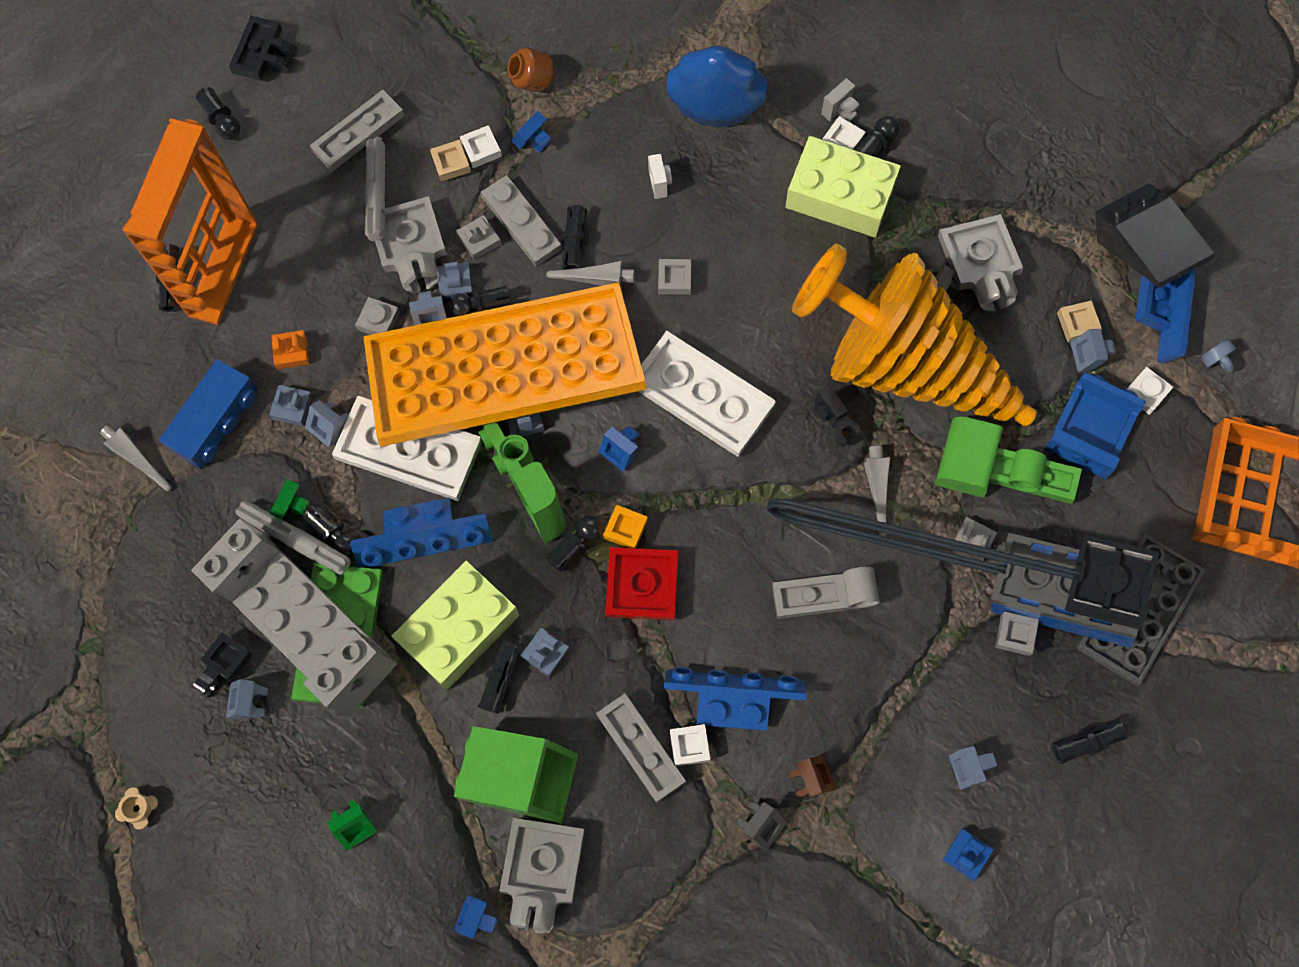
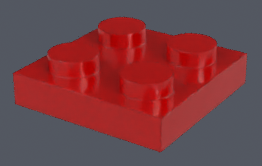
(641, 584)

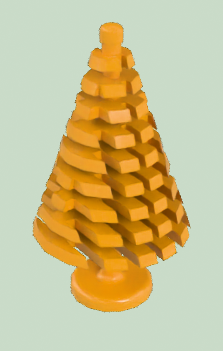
(912, 341)

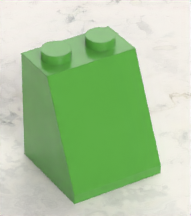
(516, 774)

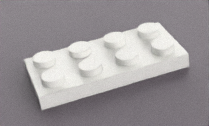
(704, 394)
(429, 463)

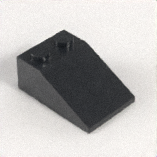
(1151, 235)

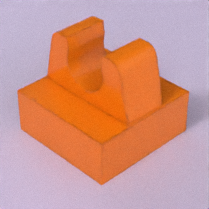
(290, 349)

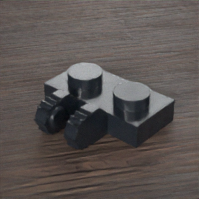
(256, 49)

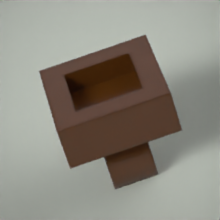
(815, 776)

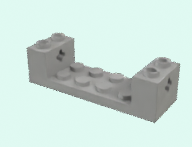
(295, 617)

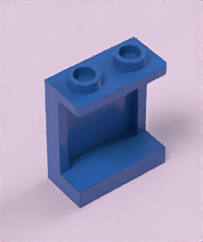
(1094, 425)

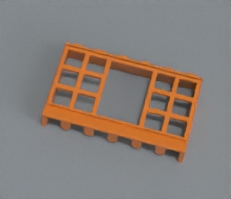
(185, 149)
(1228, 537)

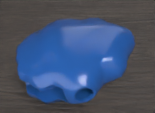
(716, 86)

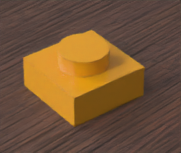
(625, 527)

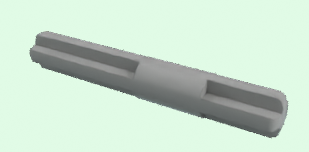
(375, 189)
(293, 537)

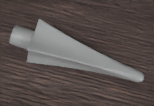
(596, 275)
(122, 444)
(877, 472)

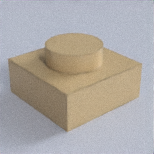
(450, 160)
(1078, 319)

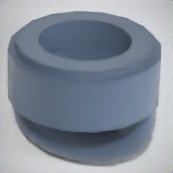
(1219, 354)

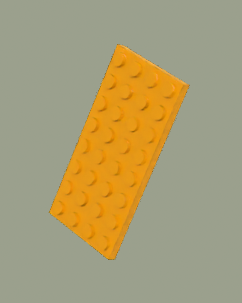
(501, 364)

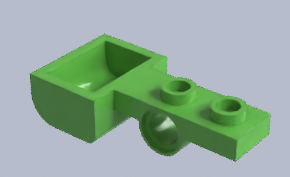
(974, 461)
(529, 480)

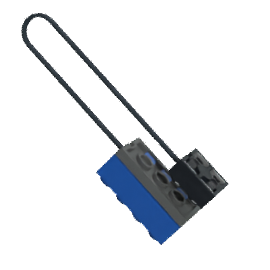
(1082, 591)

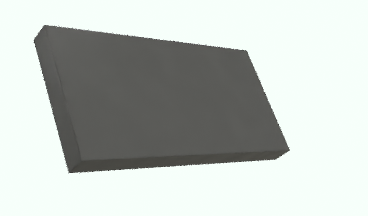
(1170, 591)

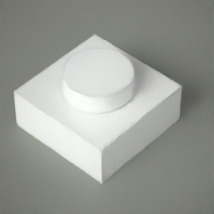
(844, 134)
(480, 146)
(659, 176)
(1150, 388)
(689, 745)

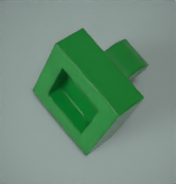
(289, 501)
(351, 826)

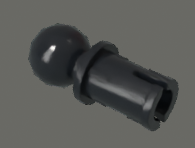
(218, 114)
(876, 140)
(463, 304)
(330, 530)
(587, 530)

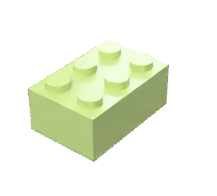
(842, 186)
(456, 625)

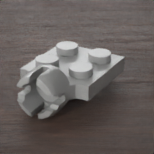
(412, 244)
(983, 260)
(540, 871)

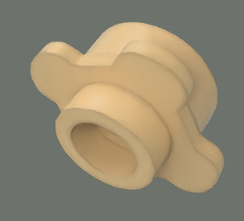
(126, 811)

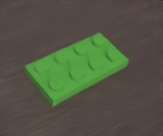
(357, 595)

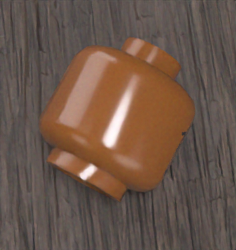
(531, 69)

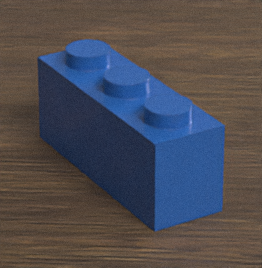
(209, 414)

